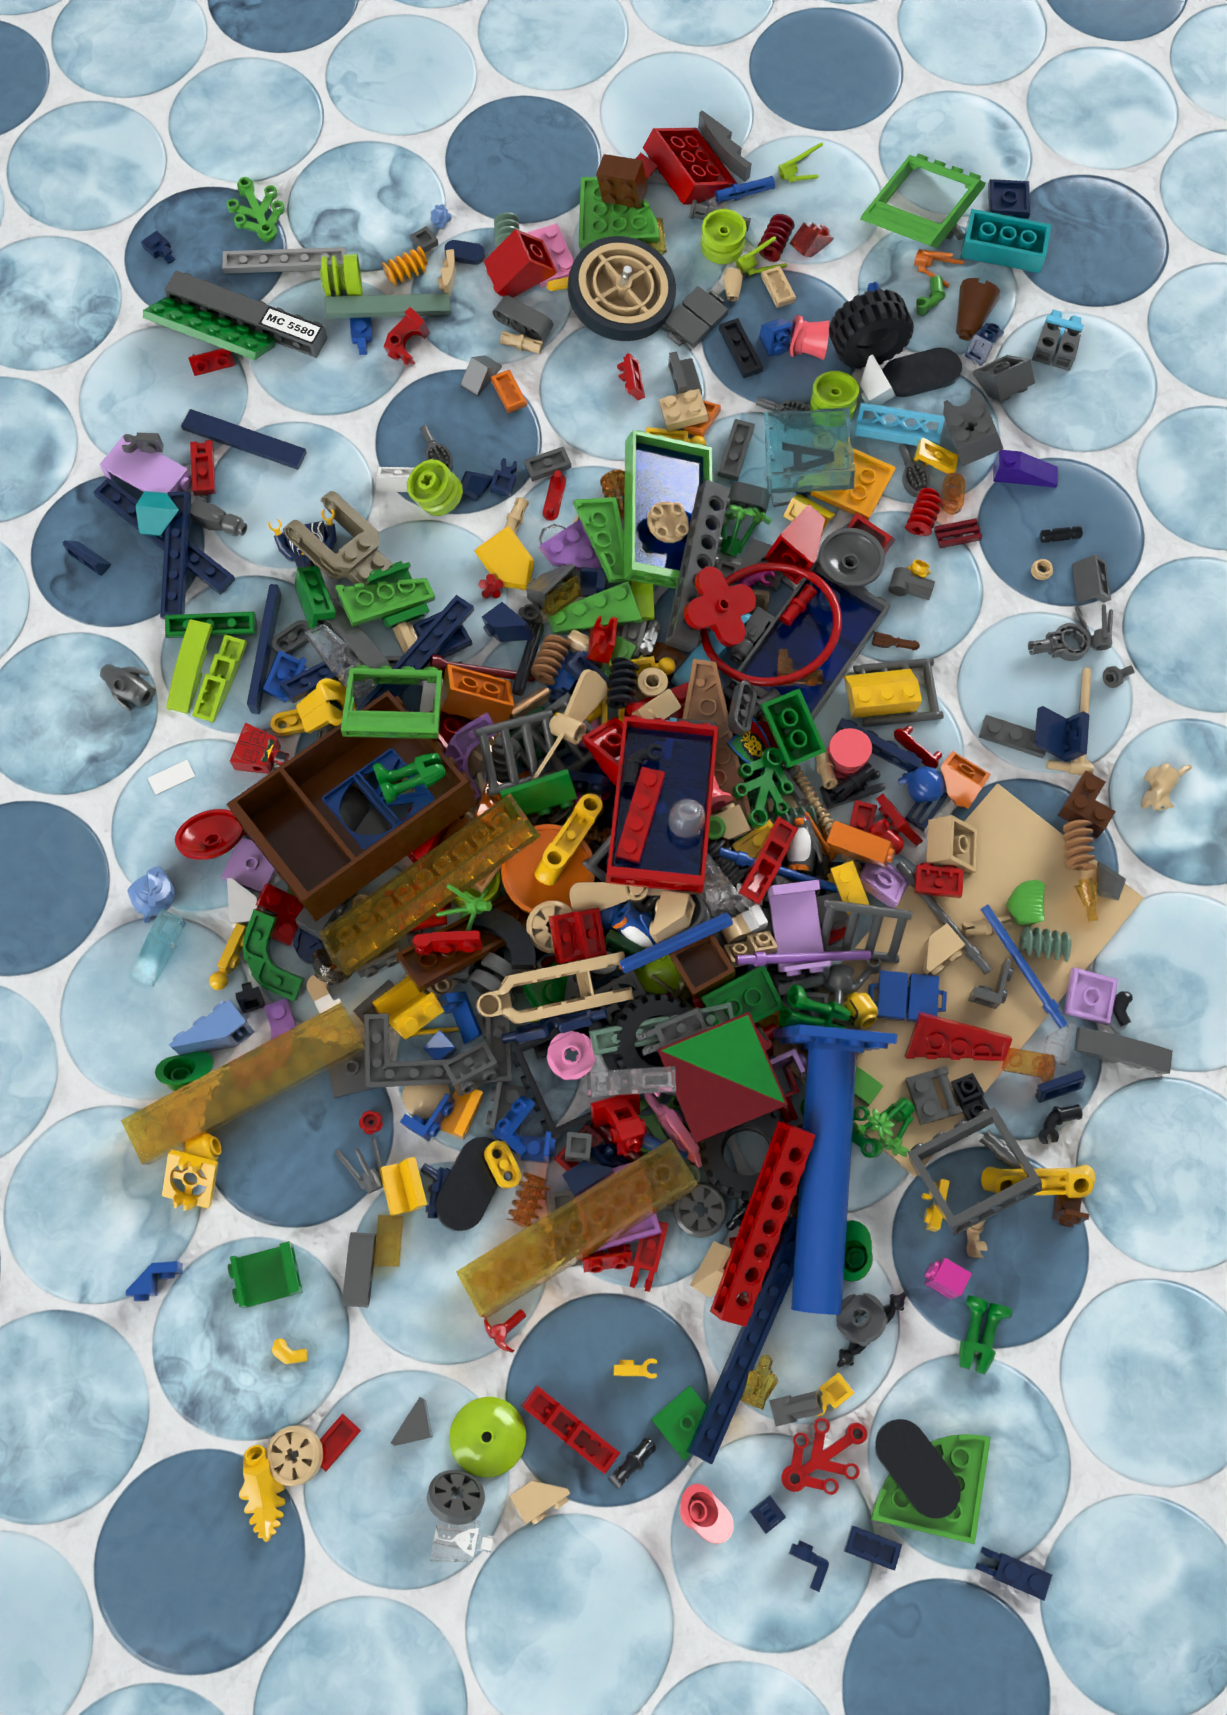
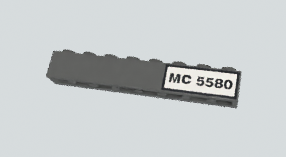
(284, 327)

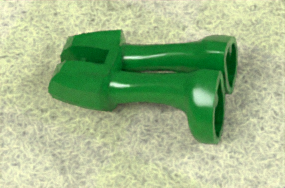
(427, 771)
(797, 999)
(970, 1345)

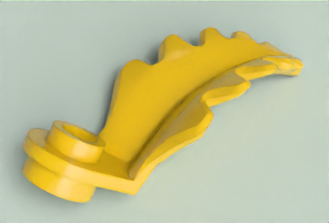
(261, 1492)

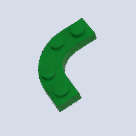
(259, 960)

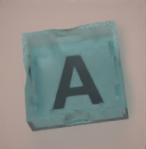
(808, 450)

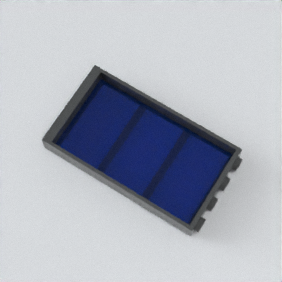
(810, 634)

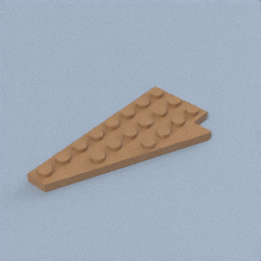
(707, 703)

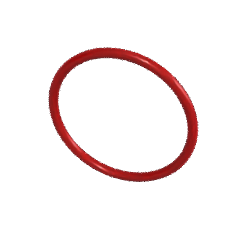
(810, 668)

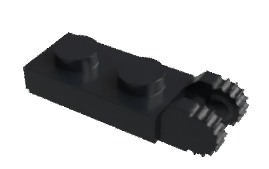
(865, 791)

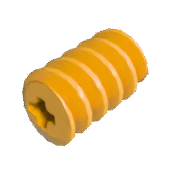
(405, 266)

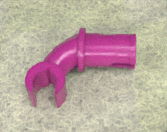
(751, 579)

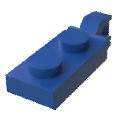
(361, 333)

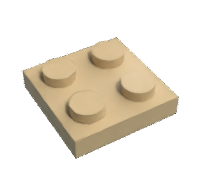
(683, 410)

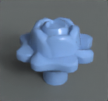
(440, 216)

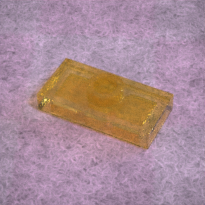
(388, 1241)

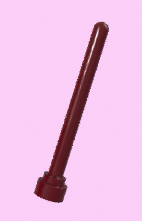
(441, 663)

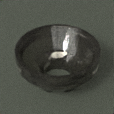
(326, 970)

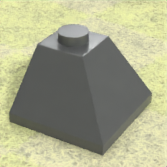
(547, 582)

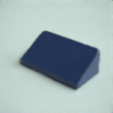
(86, 556)

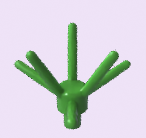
(473, 905)

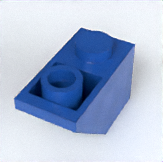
(776, 336)

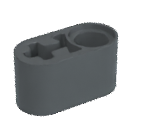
(748, 496)

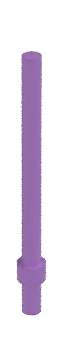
(762, 958)

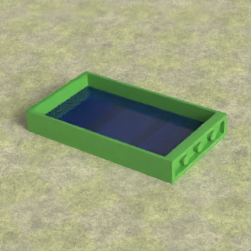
(654, 473)

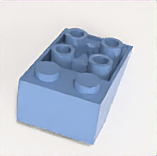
(217, 1031)

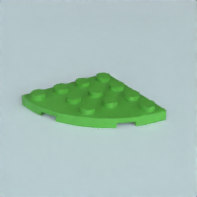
(607, 220)
(968, 1461)

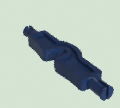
(564, 1022)

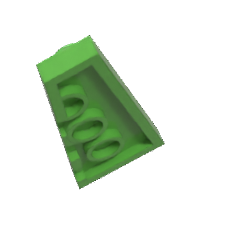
(382, 599)

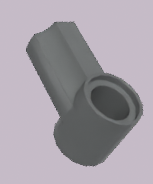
(904, 583)
(789, 1409)

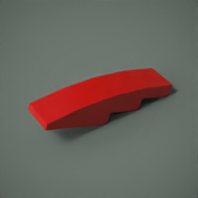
(768, 860)
(570, 1429)

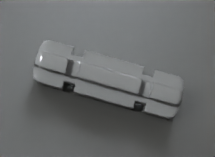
(650, 638)

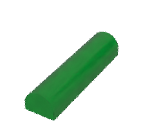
(223, 623)

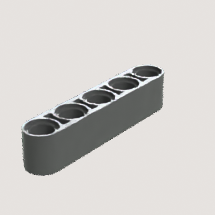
(359, 643)

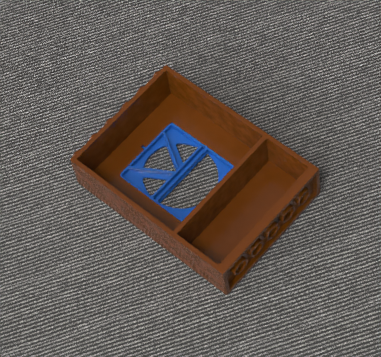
(299, 823)

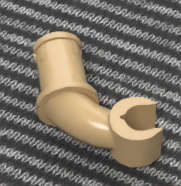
(974, 1244)

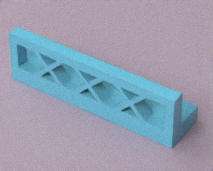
(894, 431)

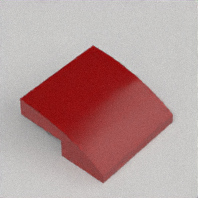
(577, 935)

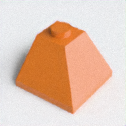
(963, 779)

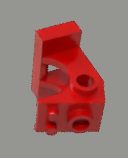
(396, 339)
(623, 1117)

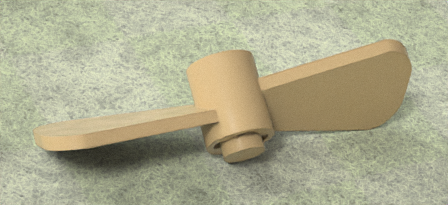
(569, 726)
(605, 895)

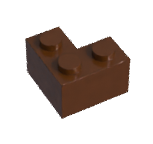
(1084, 806)

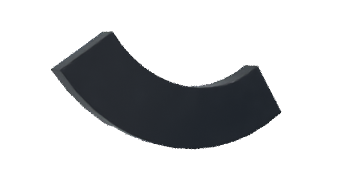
(512, 933)

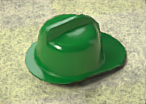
(183, 1069)
(857, 1251)

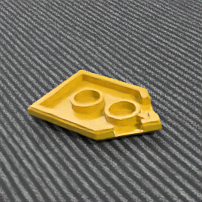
(507, 559)

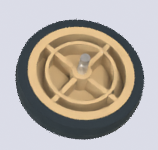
(621, 288)

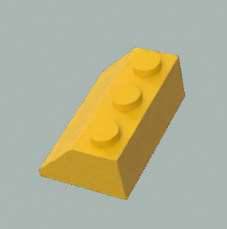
(882, 693)

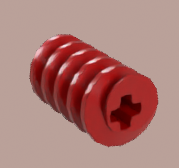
(924, 512)

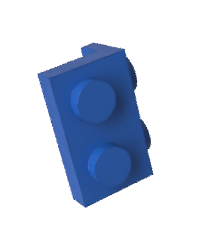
(282, 669)

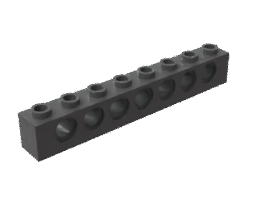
(708, 495)

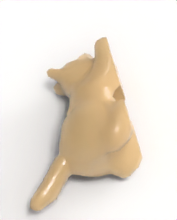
(1162, 781)

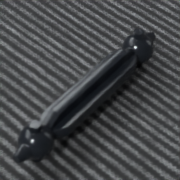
(847, 1356)

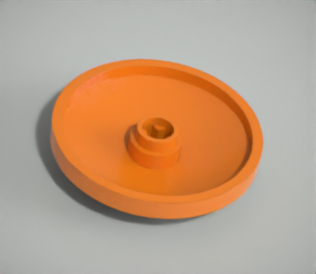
(520, 879)

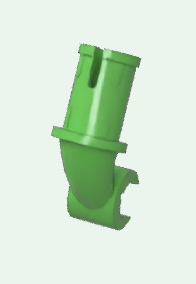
(936, 295)

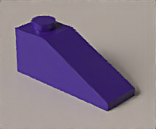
(1023, 469)

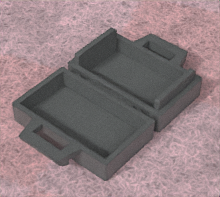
(695, 317)

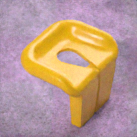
(316, 707)

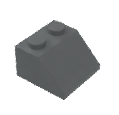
(1005, 377)

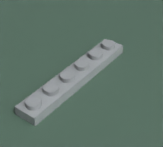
(279, 260)

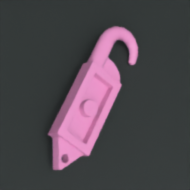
(674, 1127)

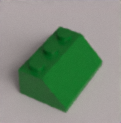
(793, 728)
(544, 793)

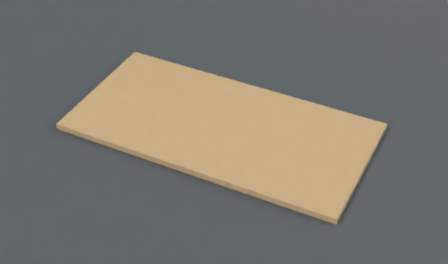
(1011, 849)

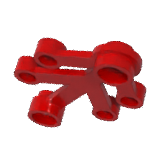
(820, 1459)

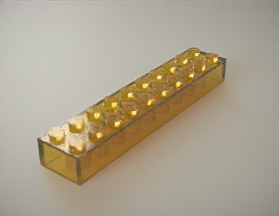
(422, 886)
(243, 1084)
(577, 1229)

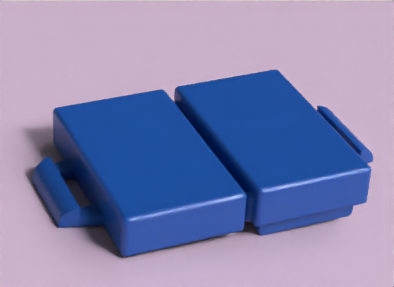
(896, 996)

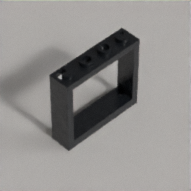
(529, 1082)

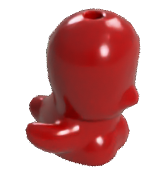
(883, 831)

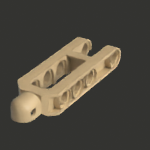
(499, 1001)

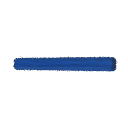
(676, 942)

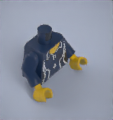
(324, 532)

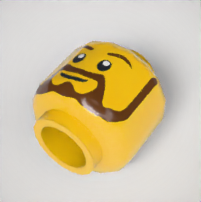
(862, 1009)

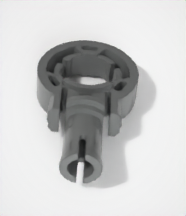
(1056, 645)

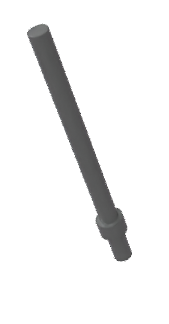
(972, 952)

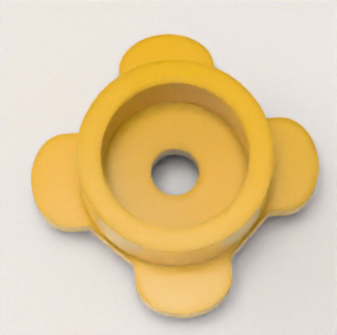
(919, 568)

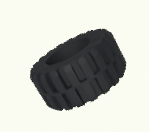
(871, 325)
(630, 1019)
(714, 1163)

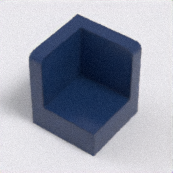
(592, 581)

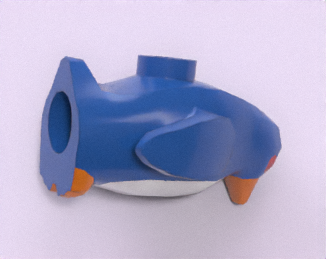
(634, 925)

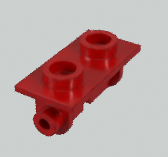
(211, 361)
(617, 1258)

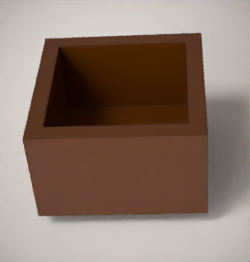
(622, 181)
(703, 966)

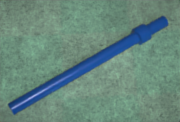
(742, 859)
(1049, 1005)

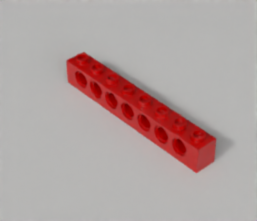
(753, 1233)

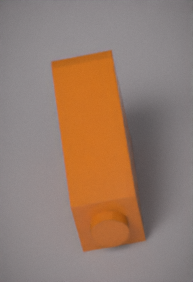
(860, 845)

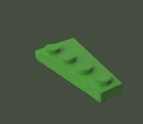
(605, 531)
(582, 614)

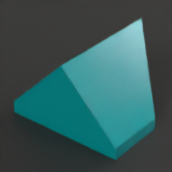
(154, 512)

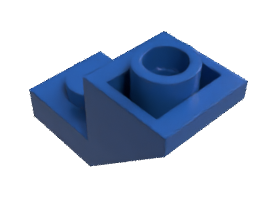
(147, 1282)

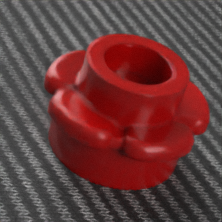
(364, 1122)

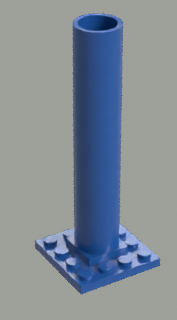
(826, 1177)

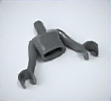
(841, 979)

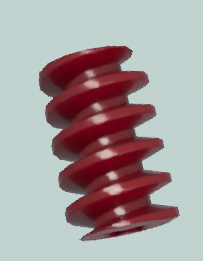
(781, 228)

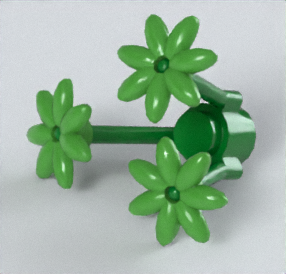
(731, 545)
(898, 1112)

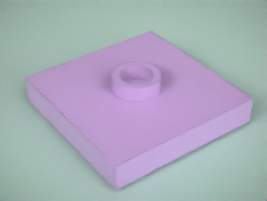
(249, 866)
(883, 883)
(1090, 996)

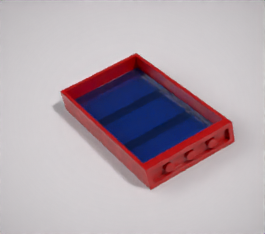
(689, 768)

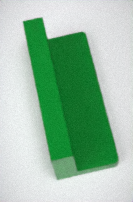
(313, 595)

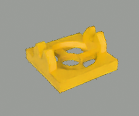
(194, 1164)

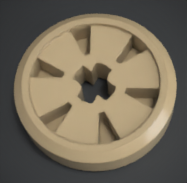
(537, 922)
(308, 1462)

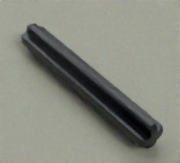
(527, 659)

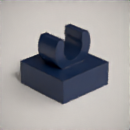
(767, 1514)

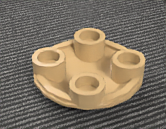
(668, 521)
(423, 1099)

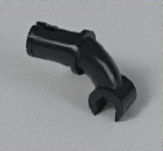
(635, 761)
(1057, 1117)
(633, 1462)

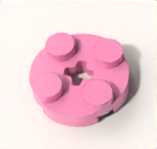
(566, 1068)

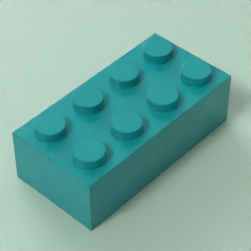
(1006, 241)

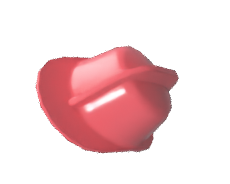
(705, 1514)

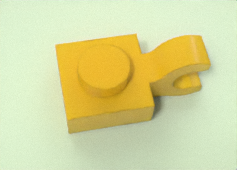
(627, 1368)

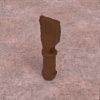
(886, 641)

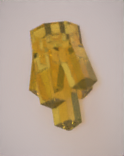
(760, 1384)

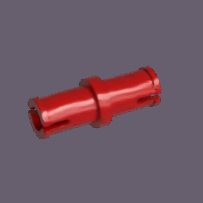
(798, 605)

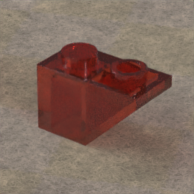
(811, 239)

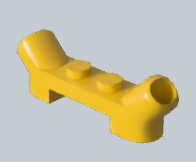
(569, 839)
(1073, 1182)

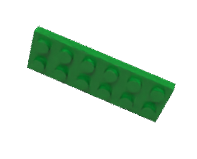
(209, 328)

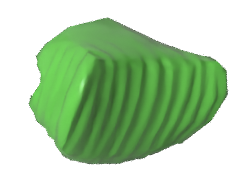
(1027, 903)

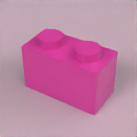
(947, 1278)

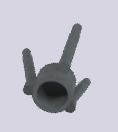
(1102, 637)
(371, 1179)

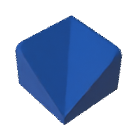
(439, 1047)

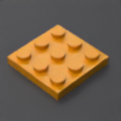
(869, 485)

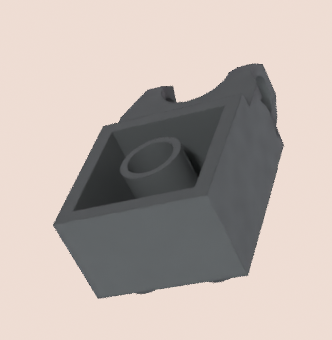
(972, 428)

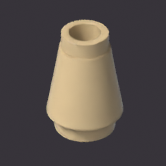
(732, 283)

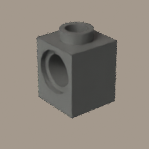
(578, 1147)

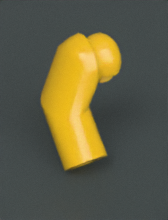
(287, 1355)

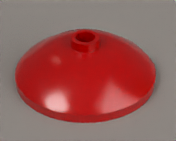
(208, 834)

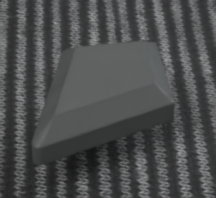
(790, 774)
(1109, 882)

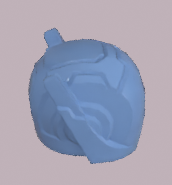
(152, 893)

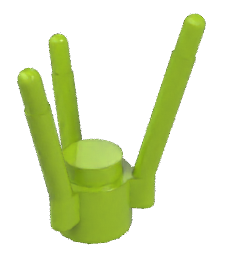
(789, 169)
(747, 262)

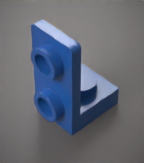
(463, 1013)
(433, 1125)
(506, 1127)
(539, 1148)

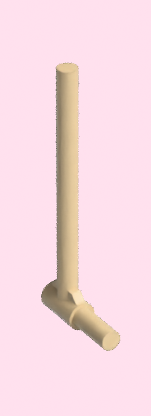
(1079, 765)

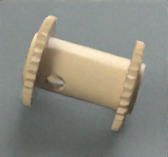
(651, 683)

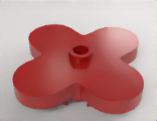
(719, 606)

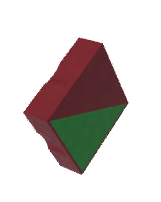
(723, 1077)

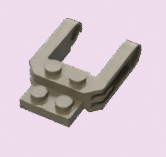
(355, 558)

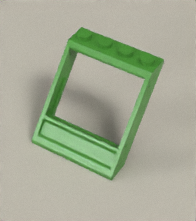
(910, 224)
(390, 723)

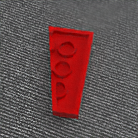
(944, 1038)

